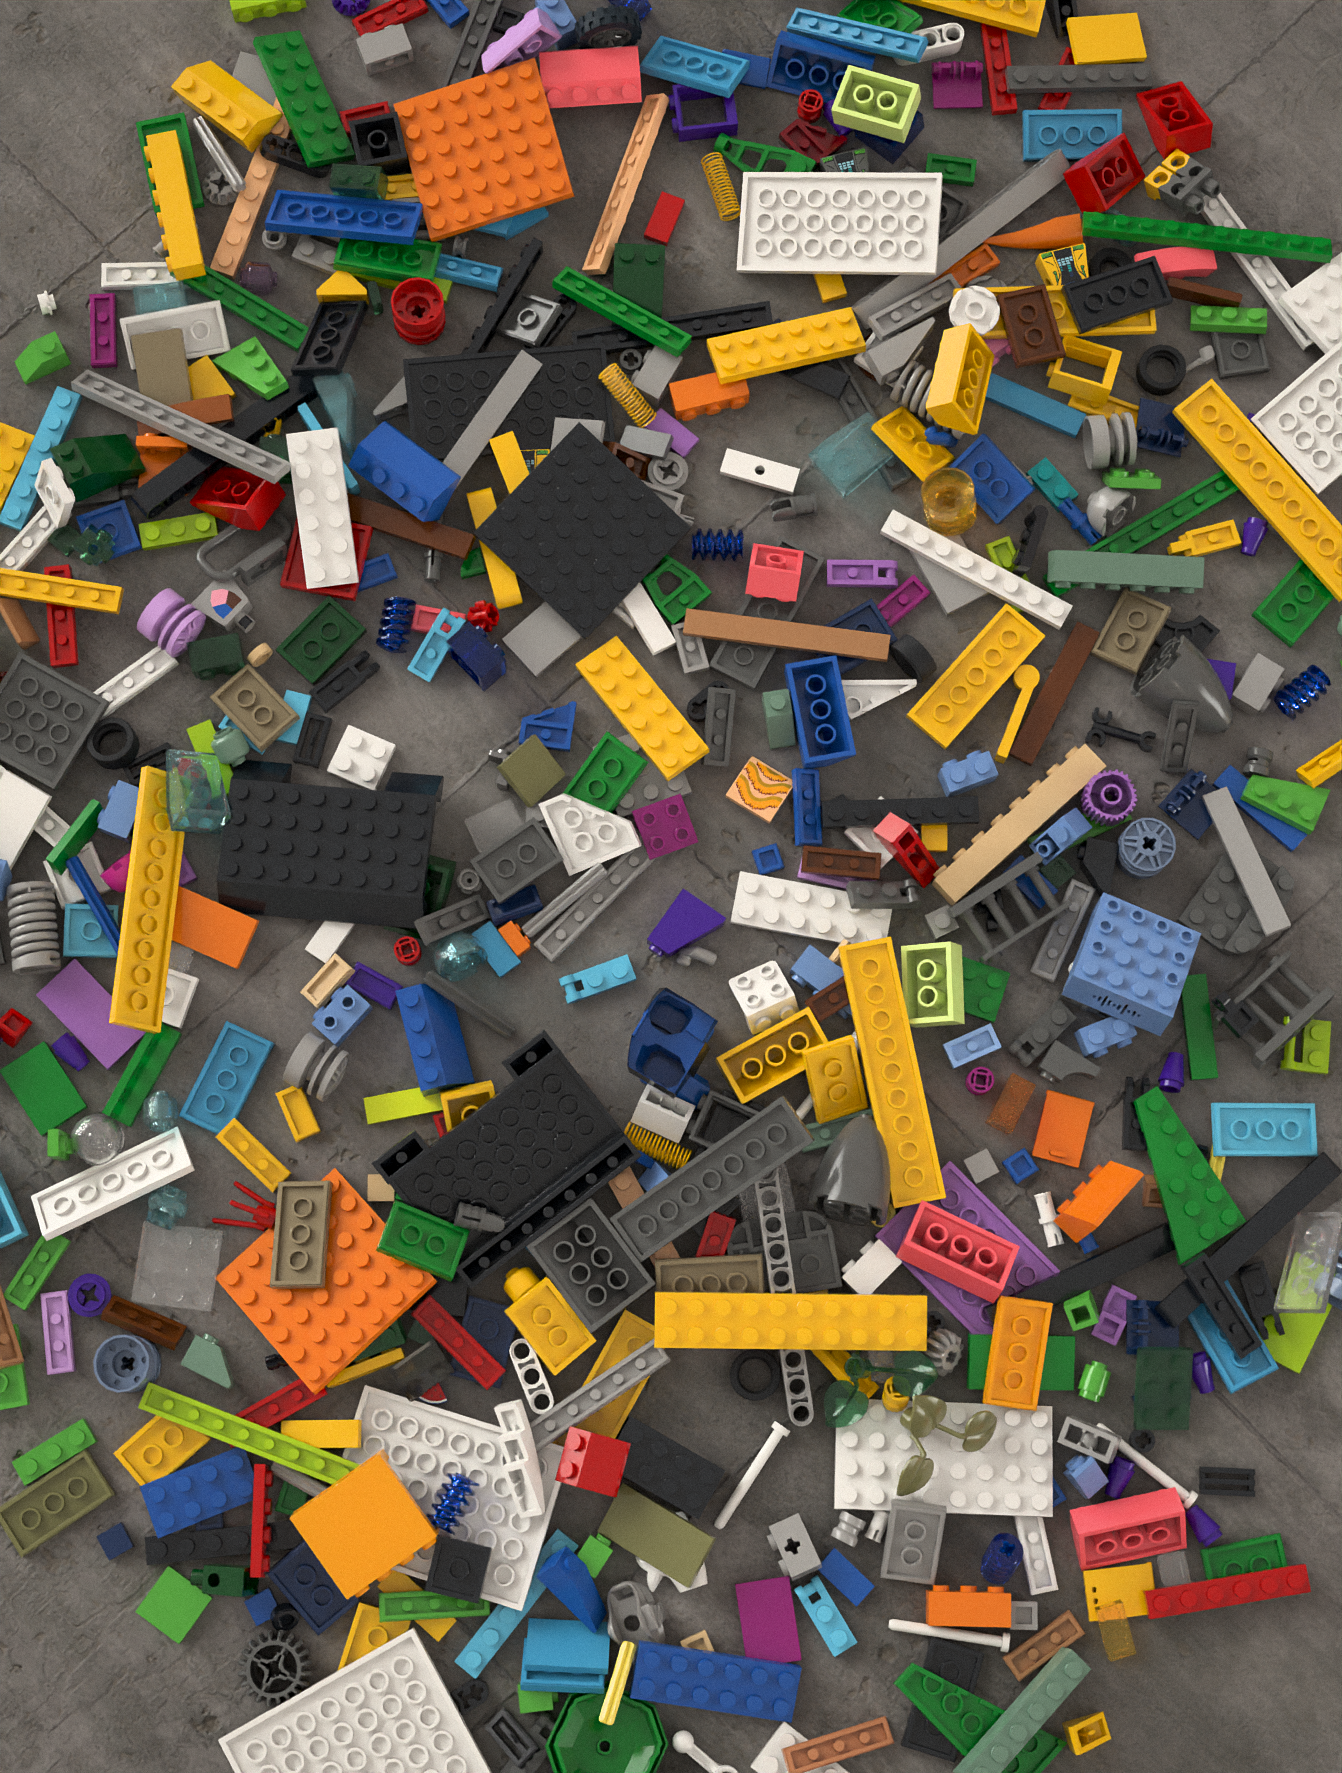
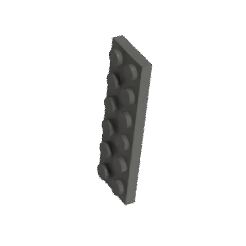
(748, 662)

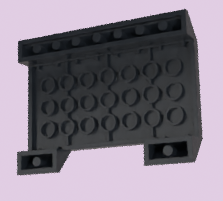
(327, 847)
(519, 1155)

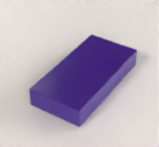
(374, 985)

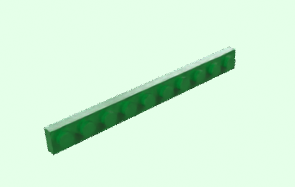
(1206, 237)
(1162, 520)

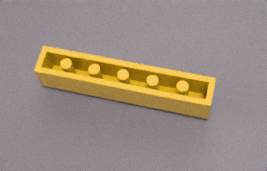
(175, 204)

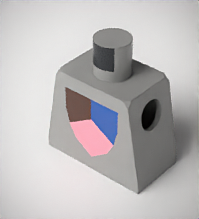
(225, 606)

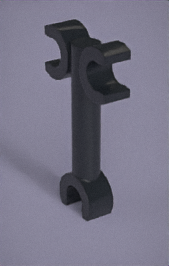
(1101, 728)

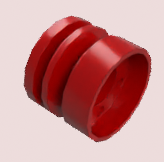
(414, 299)

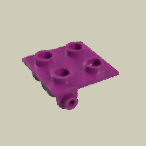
(957, 84)
(665, 826)

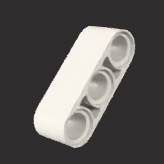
(939, 39)
(521, 1367)

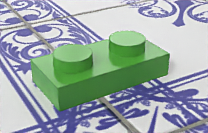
(59, 1145)

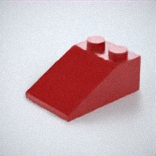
(1175, 119)
(1104, 175)
(239, 498)

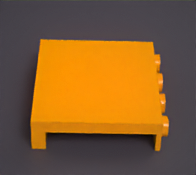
(364, 1526)

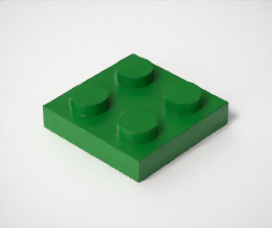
(982, 989)

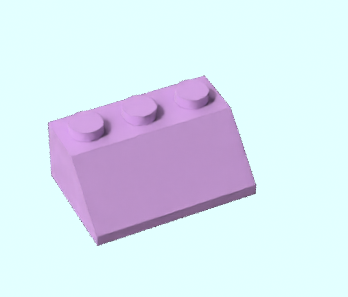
(522, 41)

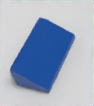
(758, 71)

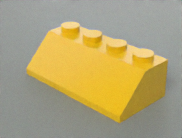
(226, 103)
(960, 379)
(770, 1056)

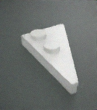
(868, 694)

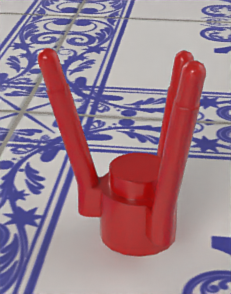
(264, 1214)

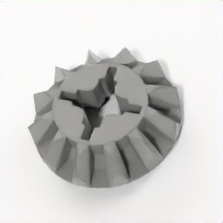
(212, 192)
(679, 469)

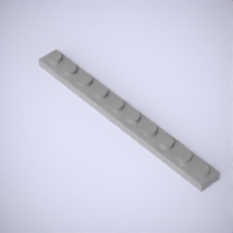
(181, 426)

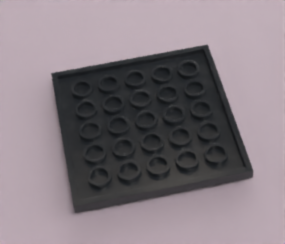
(582, 530)

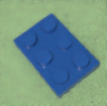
(996, 479)

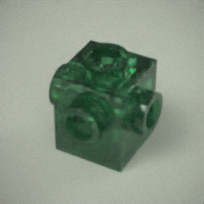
(86, 542)

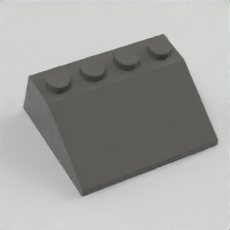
(591, 1265)

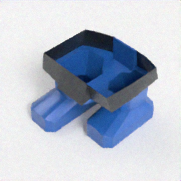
(672, 1046)

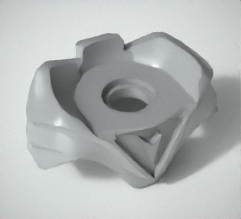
(634, 1599)

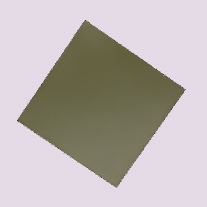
(531, 770)

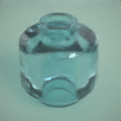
(160, 1111)

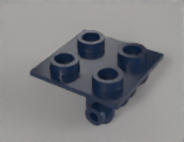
(1159, 428)
(1186, 805)
(1147, 1327)

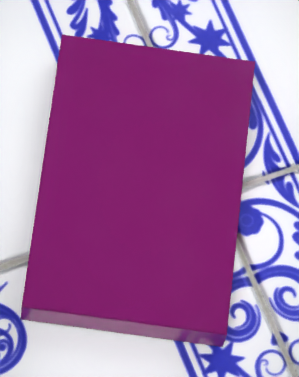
(768, 1619)

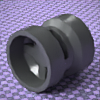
(1258, 762)

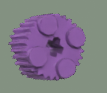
(1102, 810)

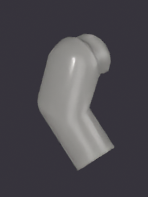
(696, 953)

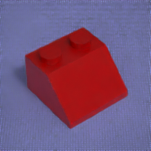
(593, 1461)

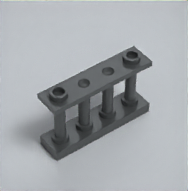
(1008, 882)
(1298, 1016)

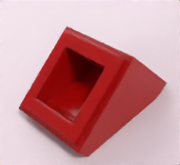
(13, 1027)

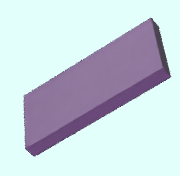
(85, 1011)

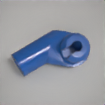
(940, 438)

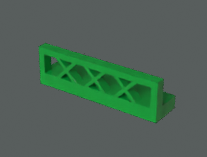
(141, 1075)

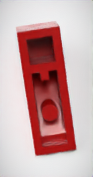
(906, 848)

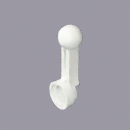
(684, 1743)

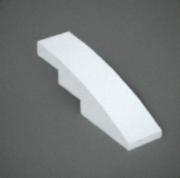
(522, 1464)

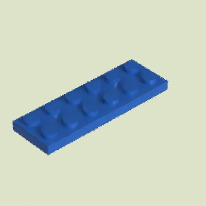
(344, 217)
(715, 1681)

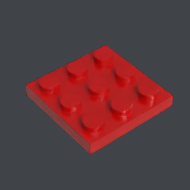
(294, 573)

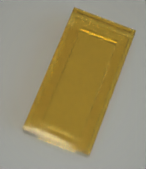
(1115, 1630)

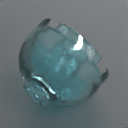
(459, 956)

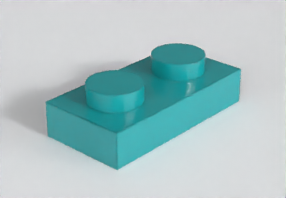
(1051, 483)

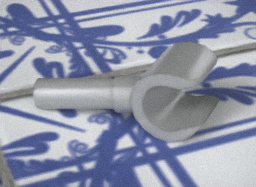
(1207, 356)

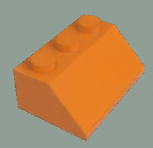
(1096, 1199)

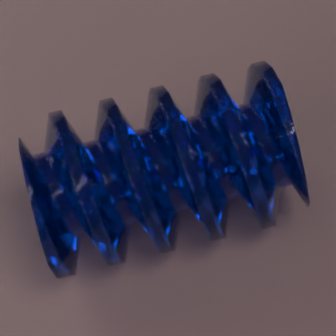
(717, 544)
(394, 623)
(1301, 690)
(452, 1501)
(1001, 1558)

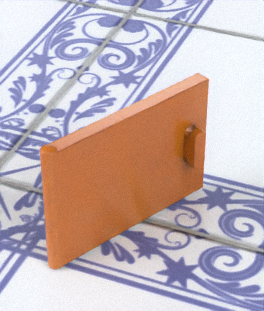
(1062, 1128)

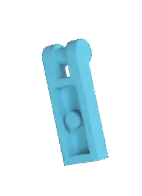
(434, 646)
(598, 979)
(826, 1617)

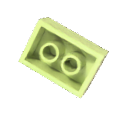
(876, 103)
(933, 984)

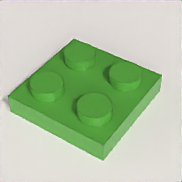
(1140, 479)

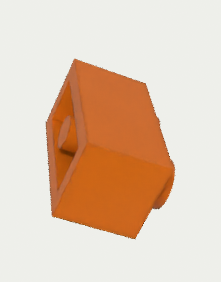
(515, 940)

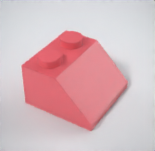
(774, 572)

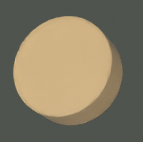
(260, 655)

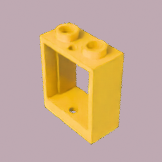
(1088, 353)

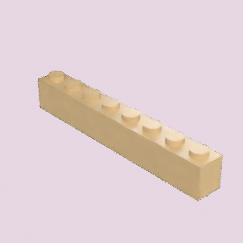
(1018, 825)

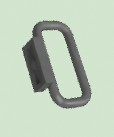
(254, 565)

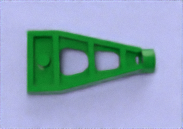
(795, 161)
(688, 595)

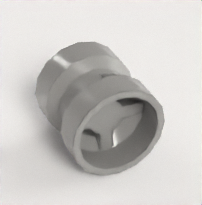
(848, 1528)

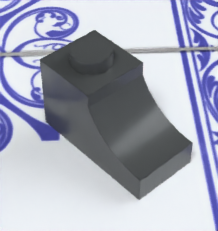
(1064, 1062)

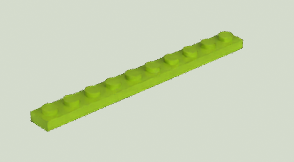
(245, 1434)

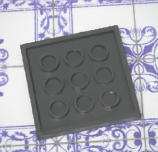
(44, 720)

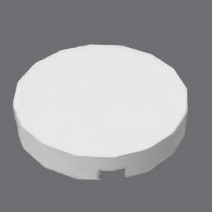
(975, 306)

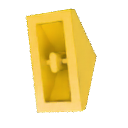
(341, 287)
(1086, 1732)

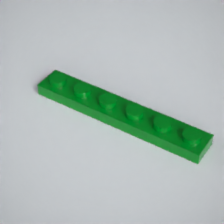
(249, 308)
(622, 311)

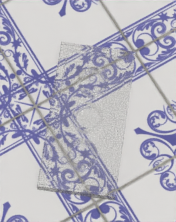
(1310, 1263)

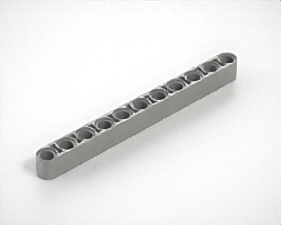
(970, 232)
(773, 1265)

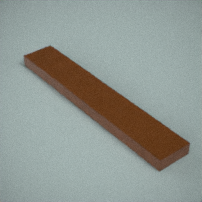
(410, 528)
(1054, 693)

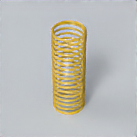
(710, 164)
(628, 392)
(660, 1153)

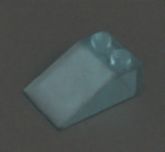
(338, 401)
(851, 455)
(195, 792)

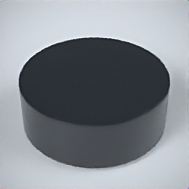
(284, 1617)

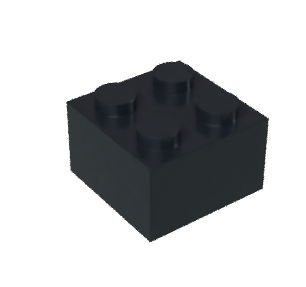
(380, 143)

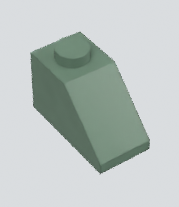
(778, 718)
(209, 1360)

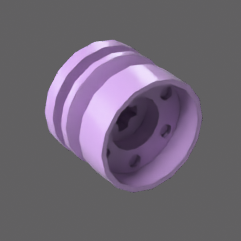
(171, 622)

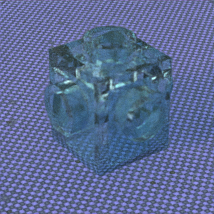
(166, 1206)

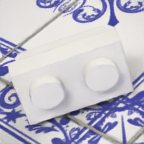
(764, 996)

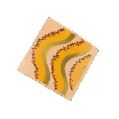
(760, 789)

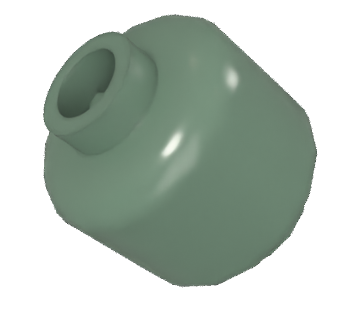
(230, 746)

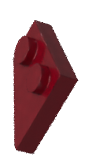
(811, 140)

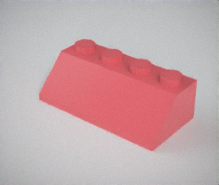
(591, 76)
(958, 1251)
(1128, 1528)

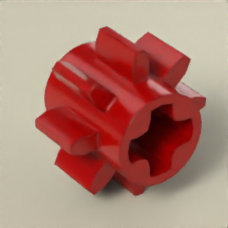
(483, 615)

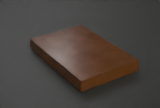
(1030, 326)

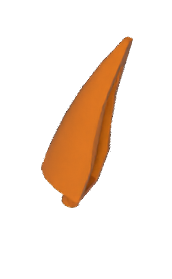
(1052, 234)

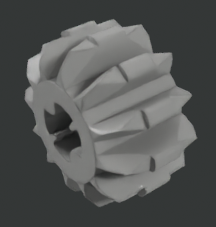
(944, 1350)

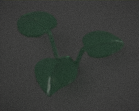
(847, 1405)

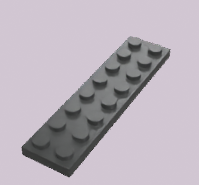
(712, 1178)

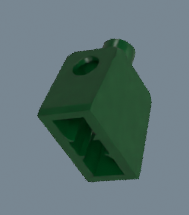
(225, 1580)

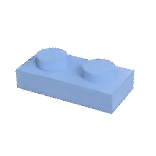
(971, 1046)

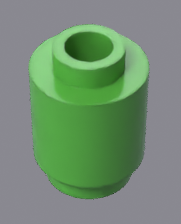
(1094, 1381)

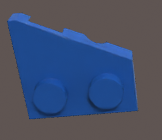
(552, 727)

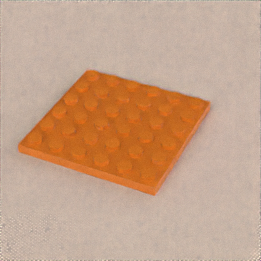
(483, 150)
(328, 1326)

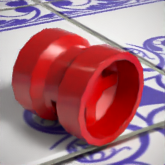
(808, 111)
(409, 955)

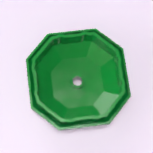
(634, 1739)

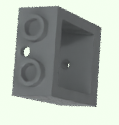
(704, 1105)

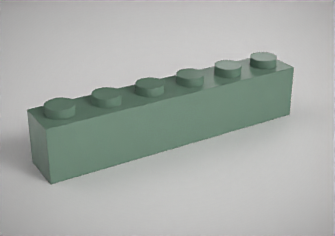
(1125, 570)
(1026, 1714)

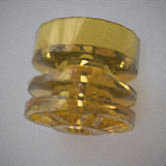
(949, 501)

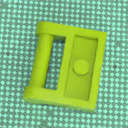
(1314, 1048)

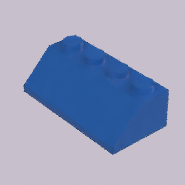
(812, 64)
(405, 472)
(819, 712)
(434, 1039)

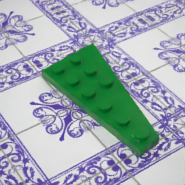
(1188, 1188)
(967, 1718)

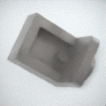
(498, 757)

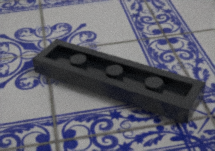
(1221, 1305)

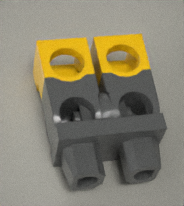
(1182, 185)

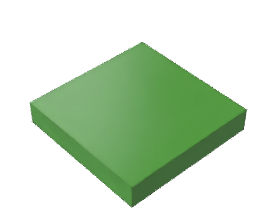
(174, 1604)

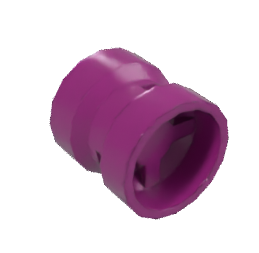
(975, 1083)

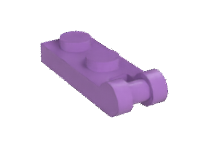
(861, 573)

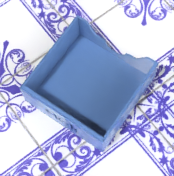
(1134, 962)

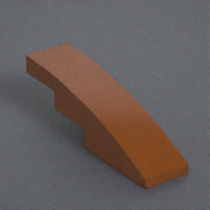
(207, 410)

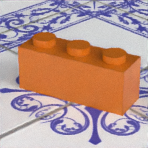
(706, 395)
(968, 1607)

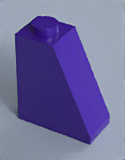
(683, 925)

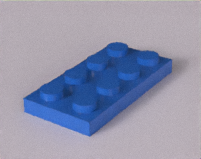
(199, 1491)

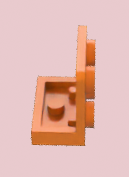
(158, 453)

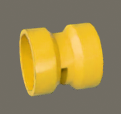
(892, 1399)

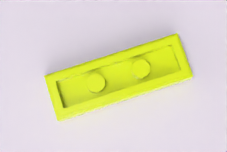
(400, 1105)

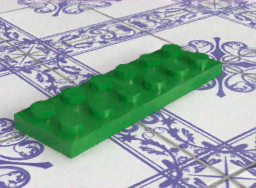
(303, 98)

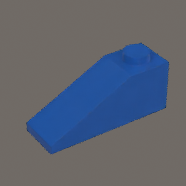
(573, 1585)

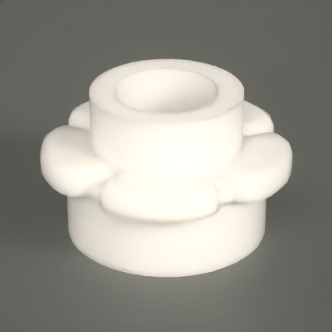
(46, 303)

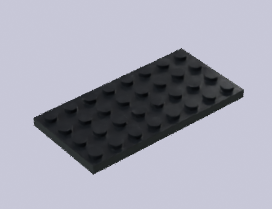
(451, 389)

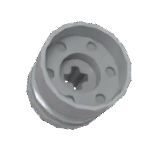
(1112, 440)
(313, 1065)

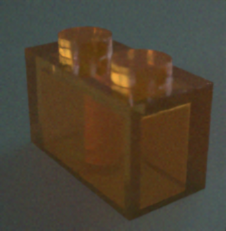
(1010, 1103)

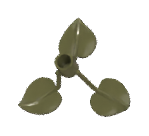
(926, 1416)

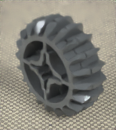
(262, 1661)

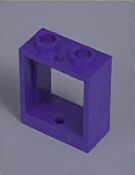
(703, 131)

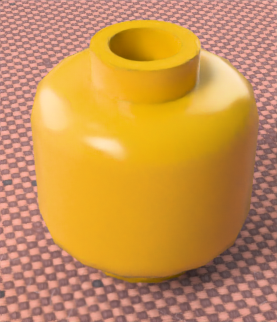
(519, 1282)

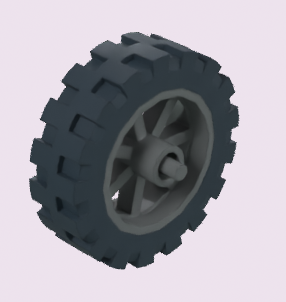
(608, 28)

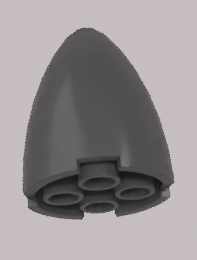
(1184, 674)
(854, 1176)

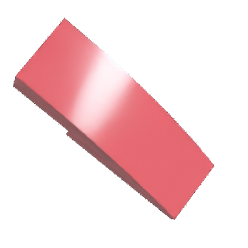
(1182, 261)

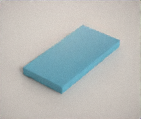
(1264, 1130)

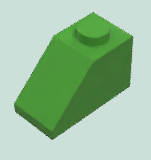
(42, 358)

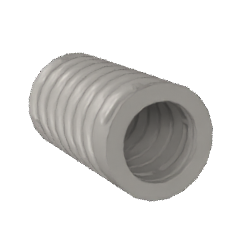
(916, 400)
(36, 924)

